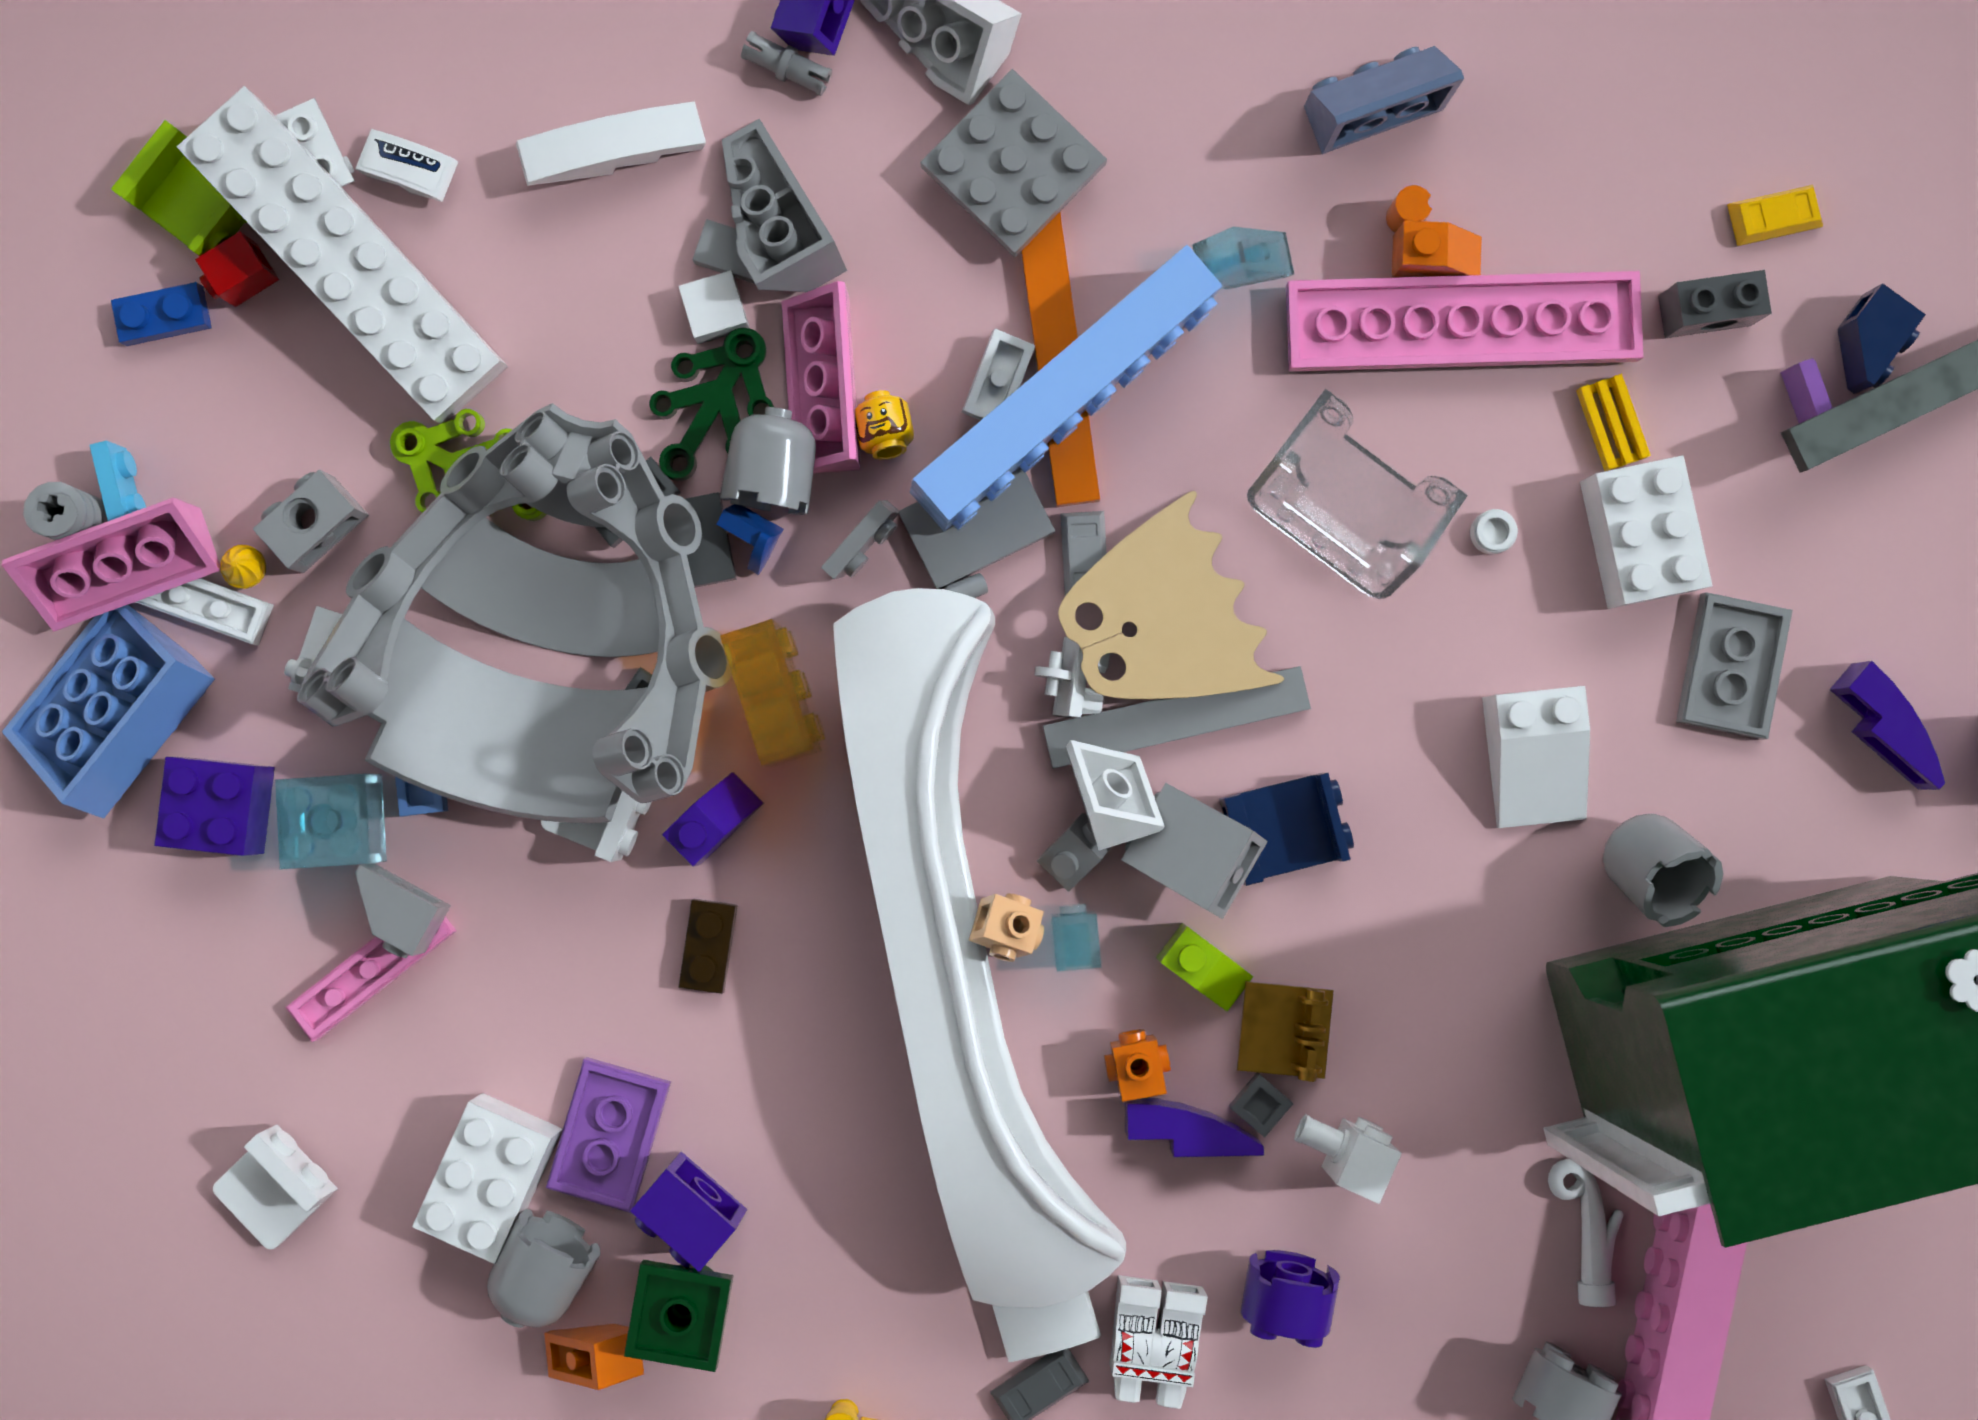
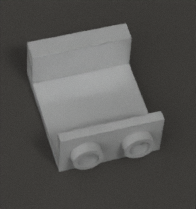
(1196, 852)

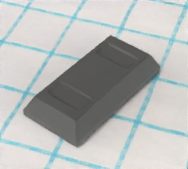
(1040, 1386)

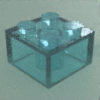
(330, 821)

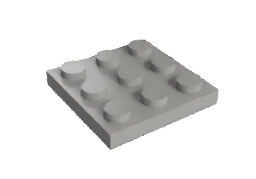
(1013, 163)

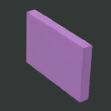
(608, 1134)

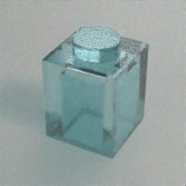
(1075, 938)

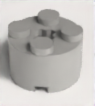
(1564, 1389)

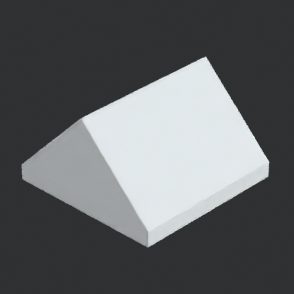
(1114, 794)

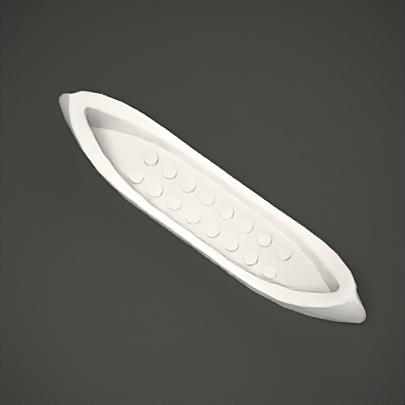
(1007, 1199)

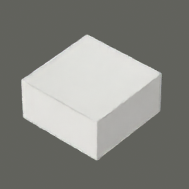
(713, 306)

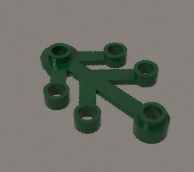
(715, 395)

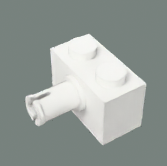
(1356, 1156)

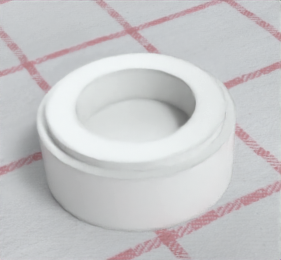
(1493, 531)

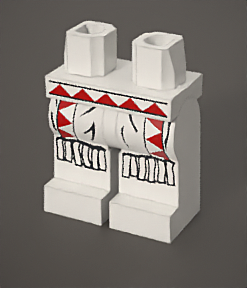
(1153, 1353)

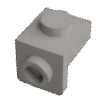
(1072, 854)

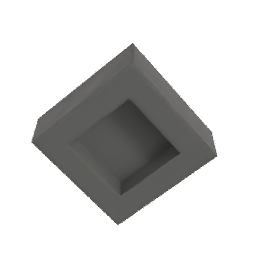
(1260, 1104)

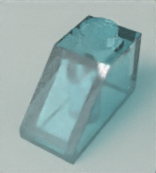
(1246, 256)

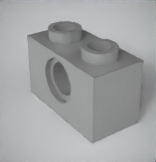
(334, 518)

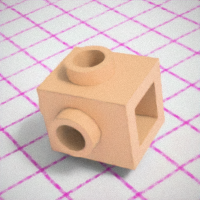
(1007, 926)

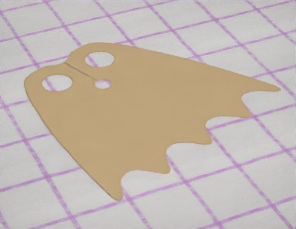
(1182, 613)

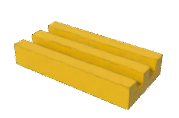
(1628, 417)

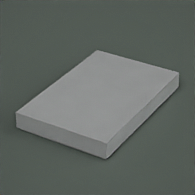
(996, 532)
(1734, 666)

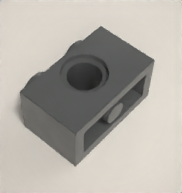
(1714, 304)

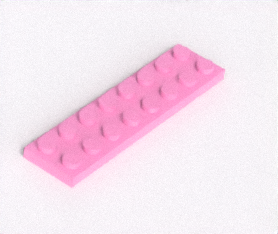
(1464, 321)

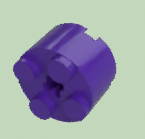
(1289, 1297)

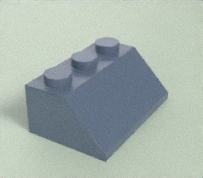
(1381, 97)

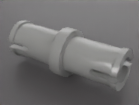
(786, 63)

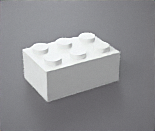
(1645, 532)
(487, 1176)

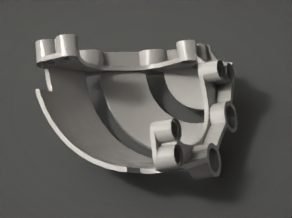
(503, 736)

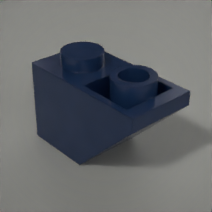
(1874, 334)

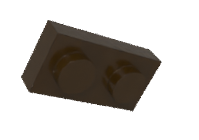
(708, 946)

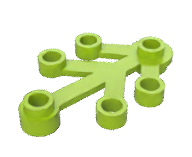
(427, 451)

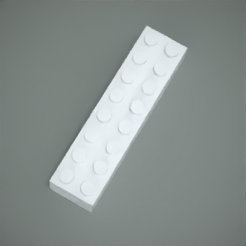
(342, 255)

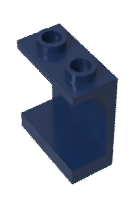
(1296, 820)

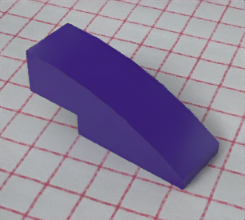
(1889, 724)
(1188, 1128)

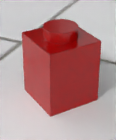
(235, 270)

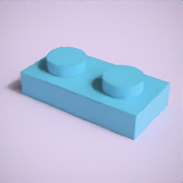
(115, 478)

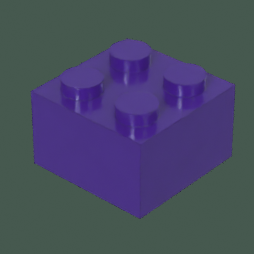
(214, 806)
(688, 1212)

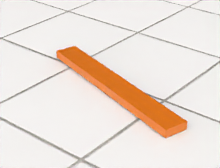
(1053, 331)

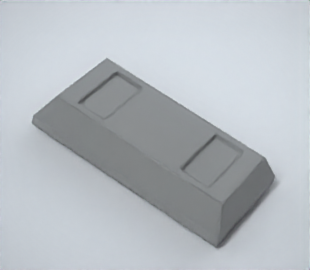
(1081, 544)

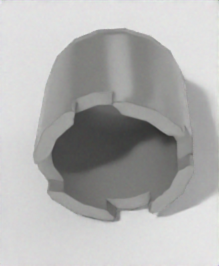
(770, 463)
(1661, 868)
(540, 1269)

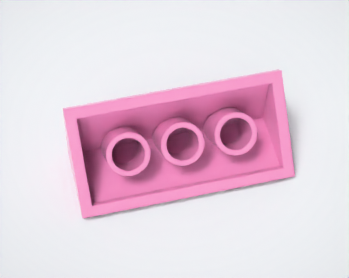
(823, 373)
(115, 563)

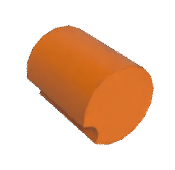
(1409, 205)

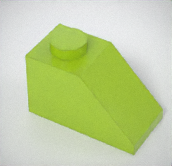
(1204, 967)

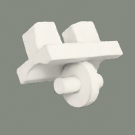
(1068, 682)

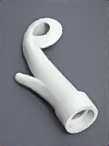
(1598, 1239)

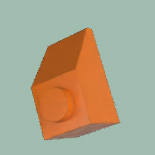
(1435, 250)
(591, 1356)

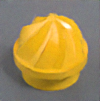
(243, 566)

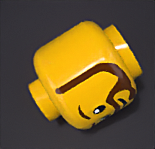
(883, 425)

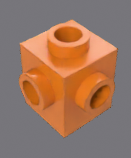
(1143, 1080)

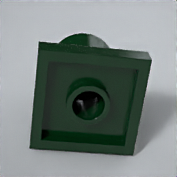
(666, 1331)

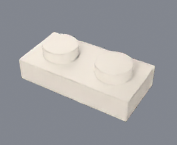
(998, 373)

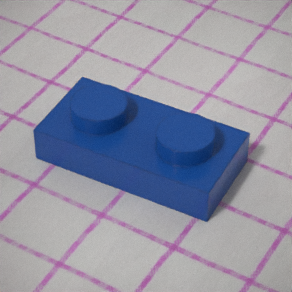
(161, 314)

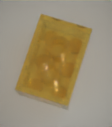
(773, 692)

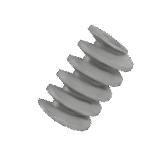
(62, 510)

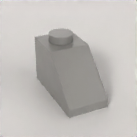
(399, 911)

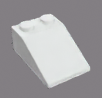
(1538, 755)

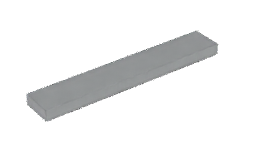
(1177, 718)

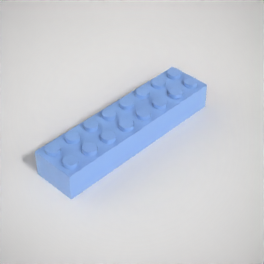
(1072, 382)

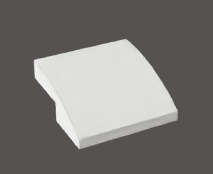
(1047, 1329)

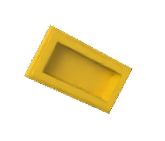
(1775, 215)

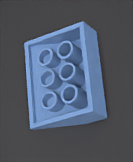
(106, 709)

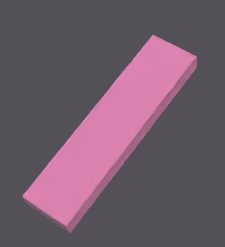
(354, 984)

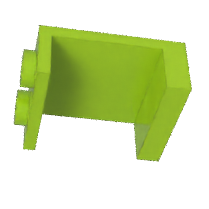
(177, 194)

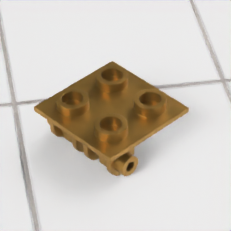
(1285, 1030)

